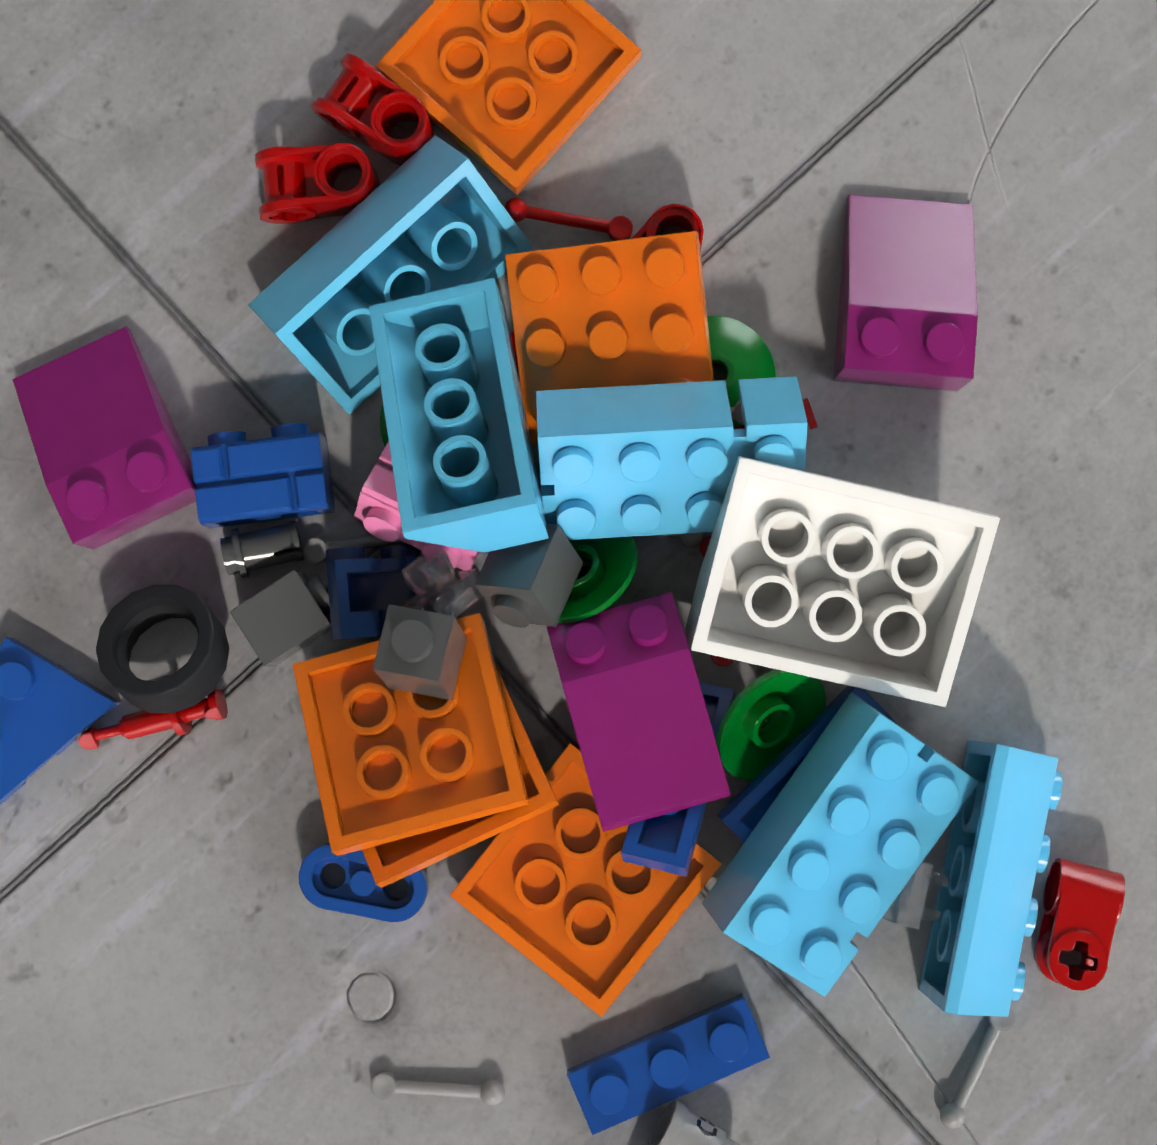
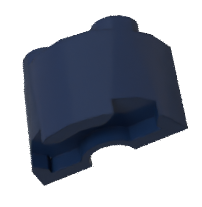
(365, 587)

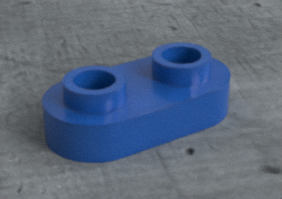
(359, 891)

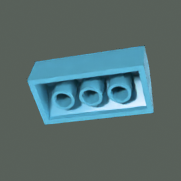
(413, 235)
(457, 420)
(991, 871)

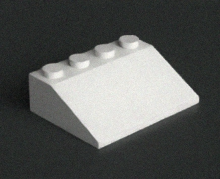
(840, 581)

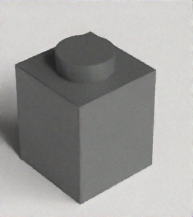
(530, 580)
(285, 617)
(420, 652)

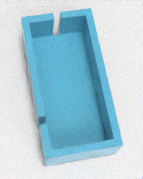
(658, 452)
(837, 845)

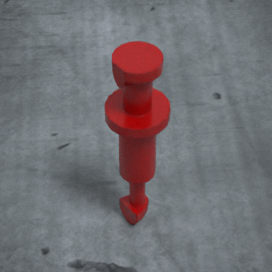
(146, 723)

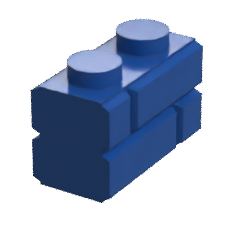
(262, 477)

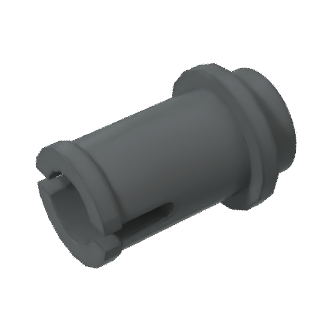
(261, 548)

